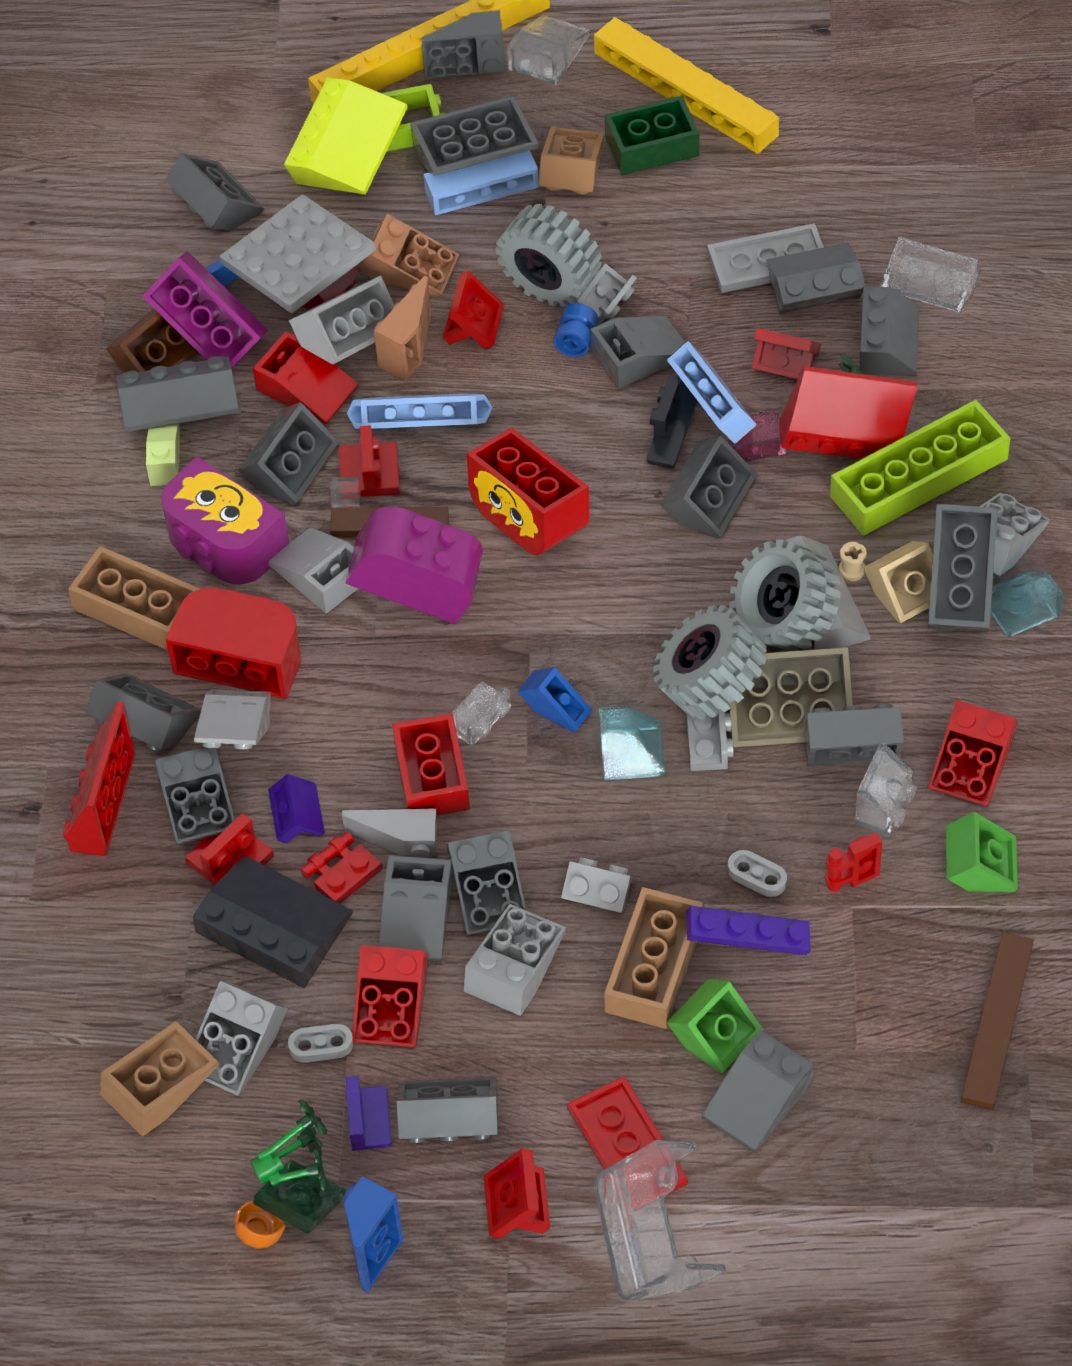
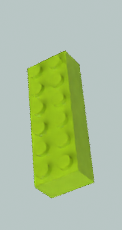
(919, 467)

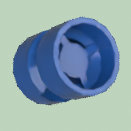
(574, 333)

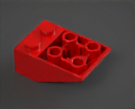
(298, 376)
(973, 753)
(389, 996)

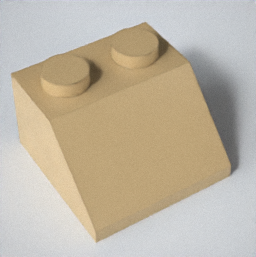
(903, 579)

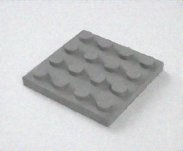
(297, 253)

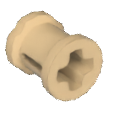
(852, 561)

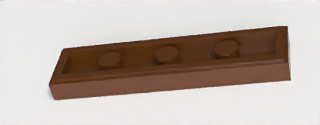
(349, 521)

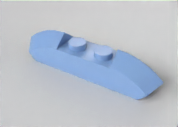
(420, 410)

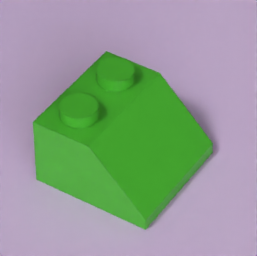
(981, 855)
(715, 1024)

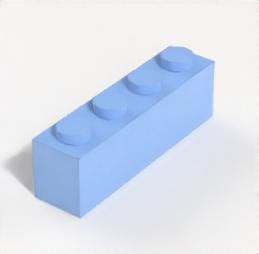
(481, 182)
(711, 392)

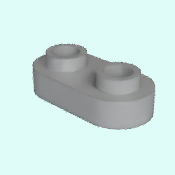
(758, 874)
(320, 1042)

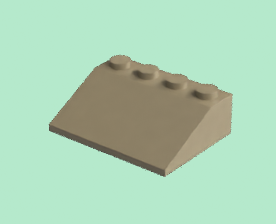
(787, 691)

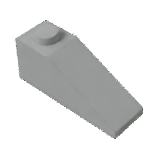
(397, 830)

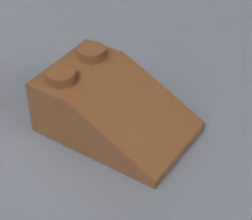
(570, 160)
(156, 1077)

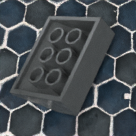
(472, 136)

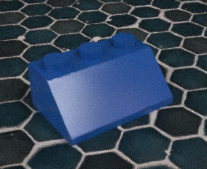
(373, 1228)

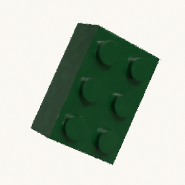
(651, 135)

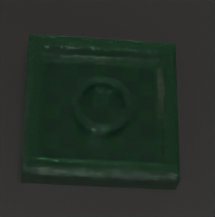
(299, 1199)

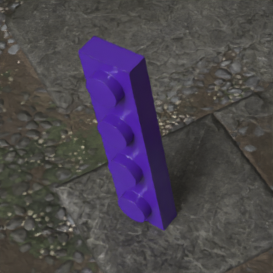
(748, 930)

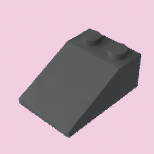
(759, 1091)

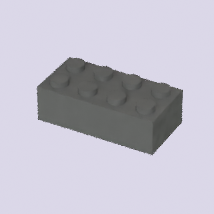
(962, 567)

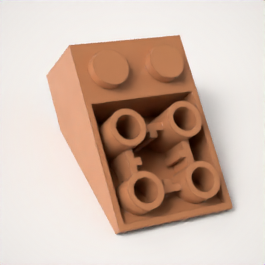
(407, 256)
(404, 332)

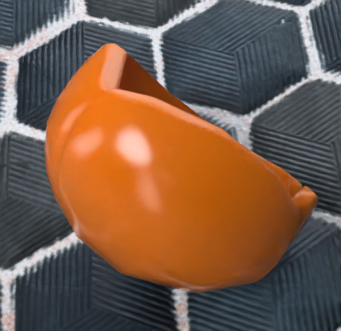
(257, 1227)

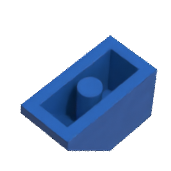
(554, 698)

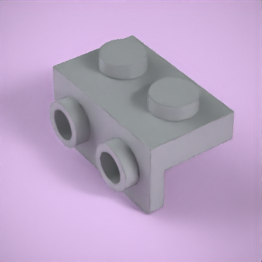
(605, 293)
(597, 886)

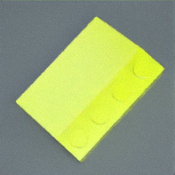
(344, 137)

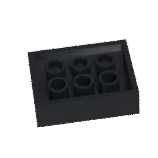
(271, 920)

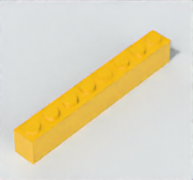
(675, 77)

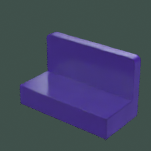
(295, 808)
(367, 1115)

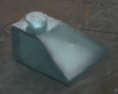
(1025, 601)
(630, 744)

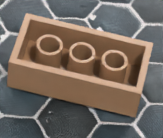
(128, 596)
(651, 960)

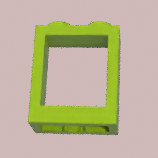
(414, 98)

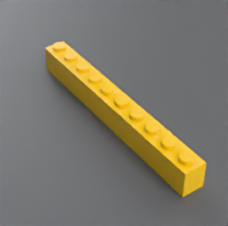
(404, 53)

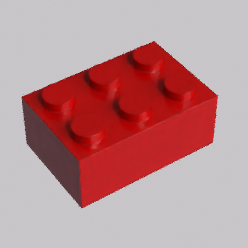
(431, 764)

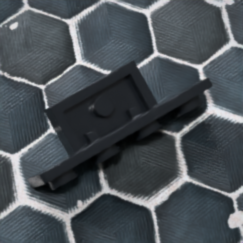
(670, 422)

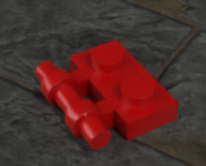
(855, 866)
(348, 874)

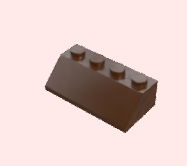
(150, 344)

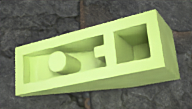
(163, 454)

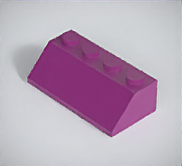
(204, 311)

